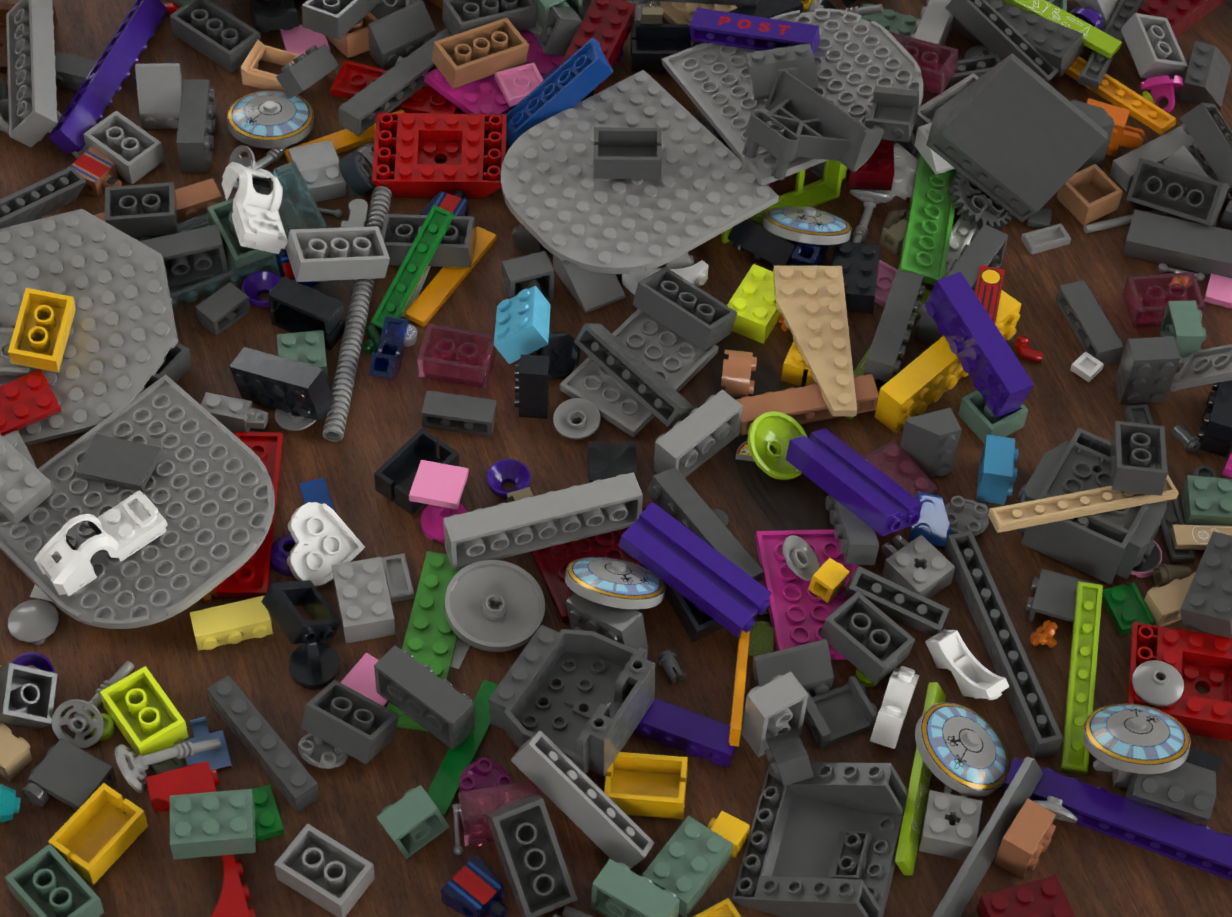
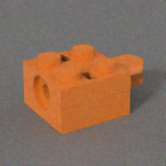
(1122, 134)

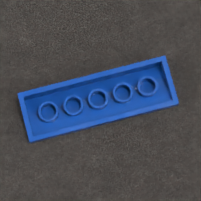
(560, 90)

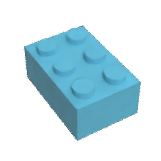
(522, 324)

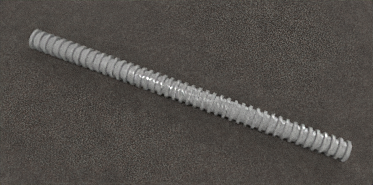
(354, 331)

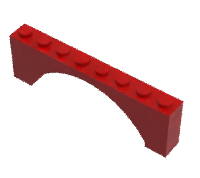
(193, 780)

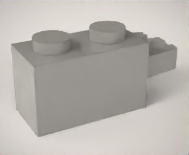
(235, 413)

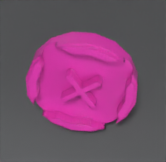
(1162, 87)
(432, 520)

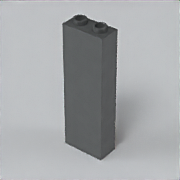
(1179, 244)

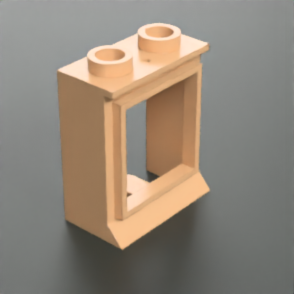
(260, 79)

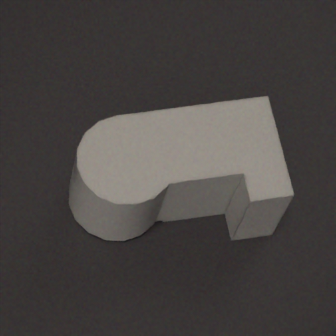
(357, 214)

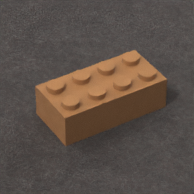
(479, 52)

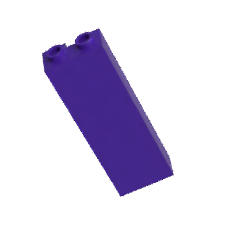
(854, 482)
(695, 570)

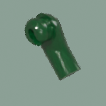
(373, 341)

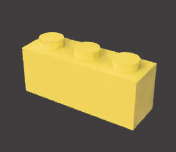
(231, 623)

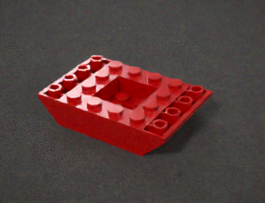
(412, 142)
(1201, 662)

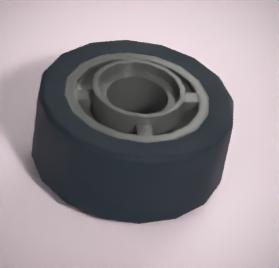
(357, 172)

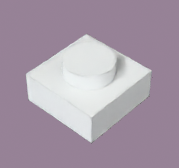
(1087, 366)

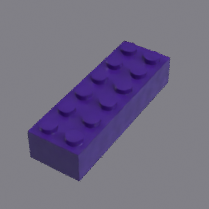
(978, 345)

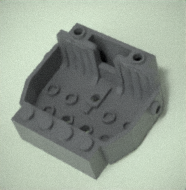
(1095, 543)
(594, 676)

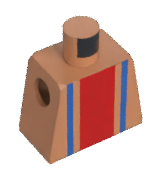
(97, 171)

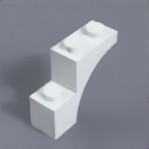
(695, 274)
(970, 675)
(894, 707)

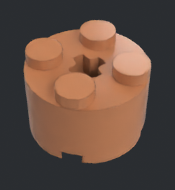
(737, 373)

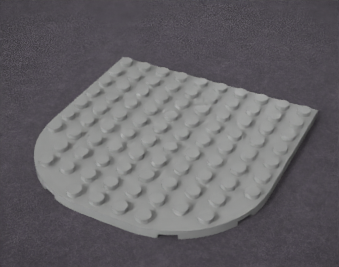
(848, 64)
(627, 222)
(203, 486)

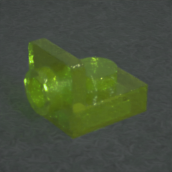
(761, 639)

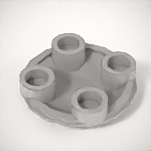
(967, 515)
(33, 621)
(320, 752)

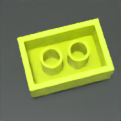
(755, 305)
(144, 713)

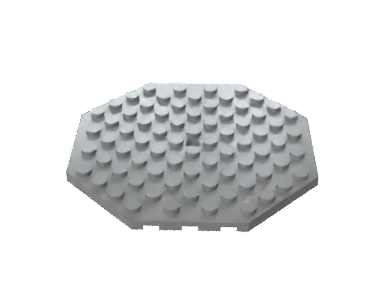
(119, 321)

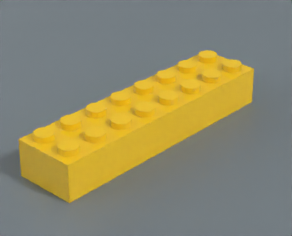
(933, 373)

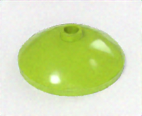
(769, 443)

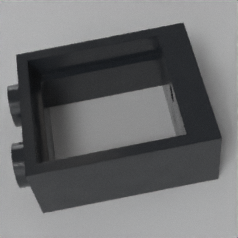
(281, 601)

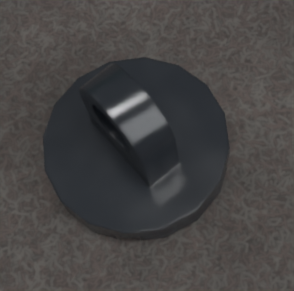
(562, 354)
(314, 665)

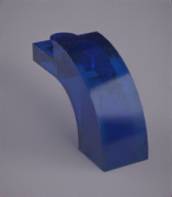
(809, 254)
(391, 349)

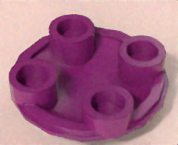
(483, 775)

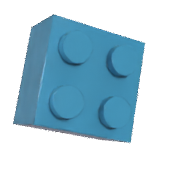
(997, 469)

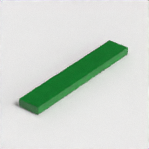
(413, 265)
(446, 782)

